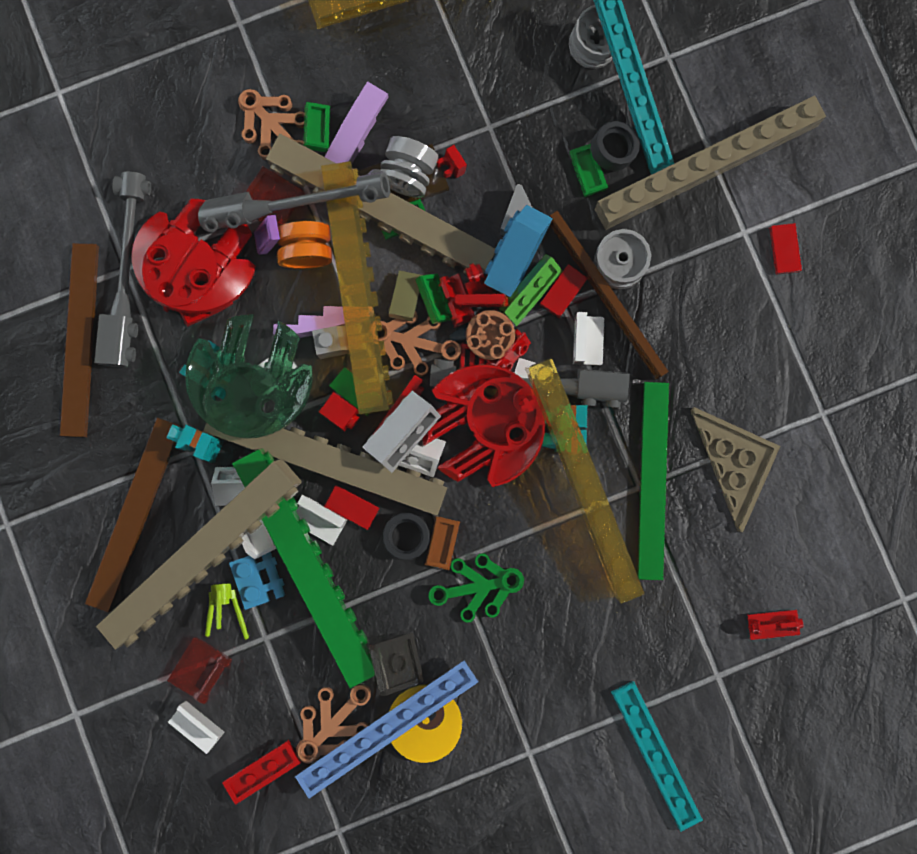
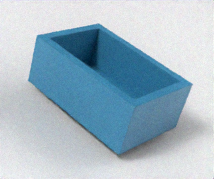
(516, 249)

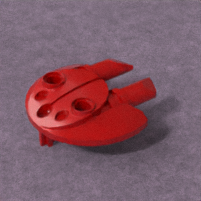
(189, 261)
(490, 421)

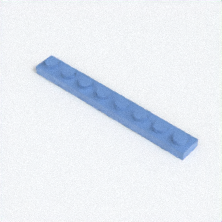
(386, 729)

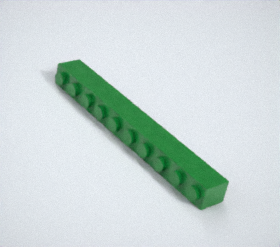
(313, 579)

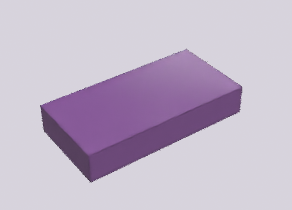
(266, 235)

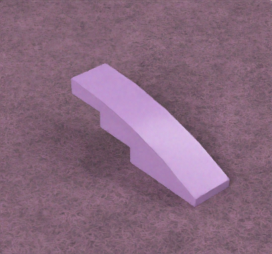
(357, 125)
(331, 317)

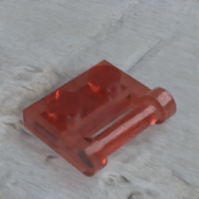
(192, 666)

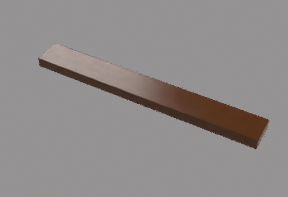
(607, 296)
(79, 340)
(132, 517)

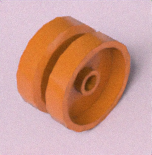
(304, 245)

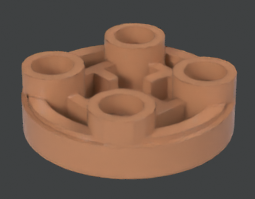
(490, 334)

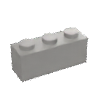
(401, 431)

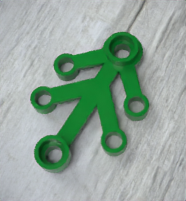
(480, 586)

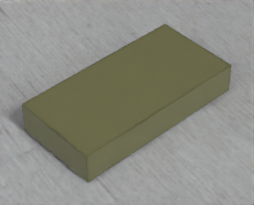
(405, 296)

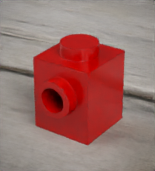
(340, 412)

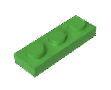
(531, 289)

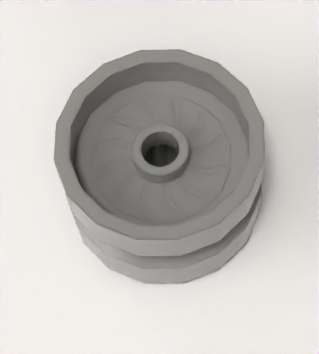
(625, 245)

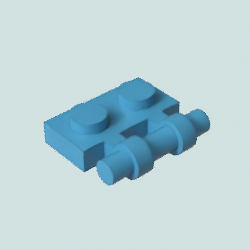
(250, 581)

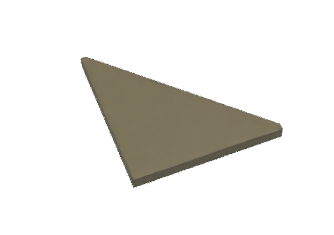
(738, 460)

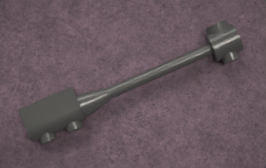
(241, 209)
(117, 328)
(588, 385)

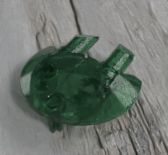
(247, 384)

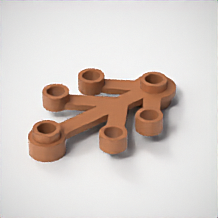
(269, 121)
(410, 340)
(329, 726)

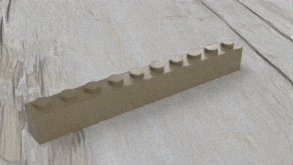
(709, 162)
(390, 213)
(347, 467)
(200, 553)

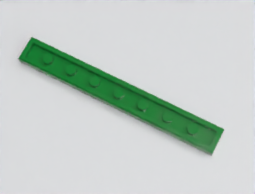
(653, 481)

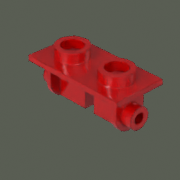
(451, 287)
(517, 349)
(774, 624)

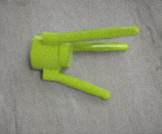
(220, 596)

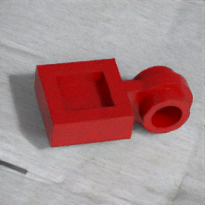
(476, 280)

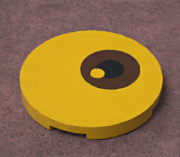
(431, 737)

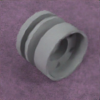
(580, 43)
(408, 166)

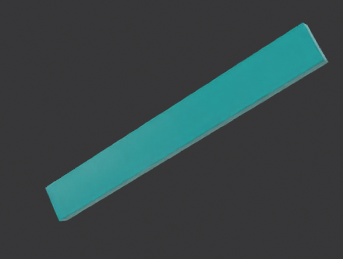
(634, 84)

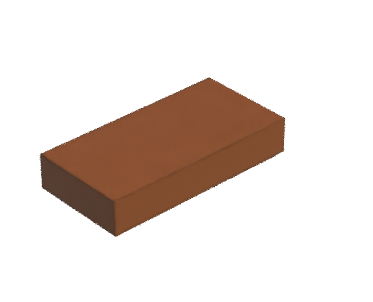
(442, 543)

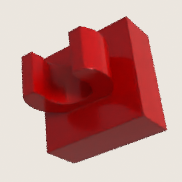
(454, 161)

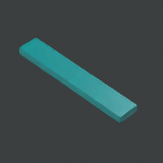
(656, 756)

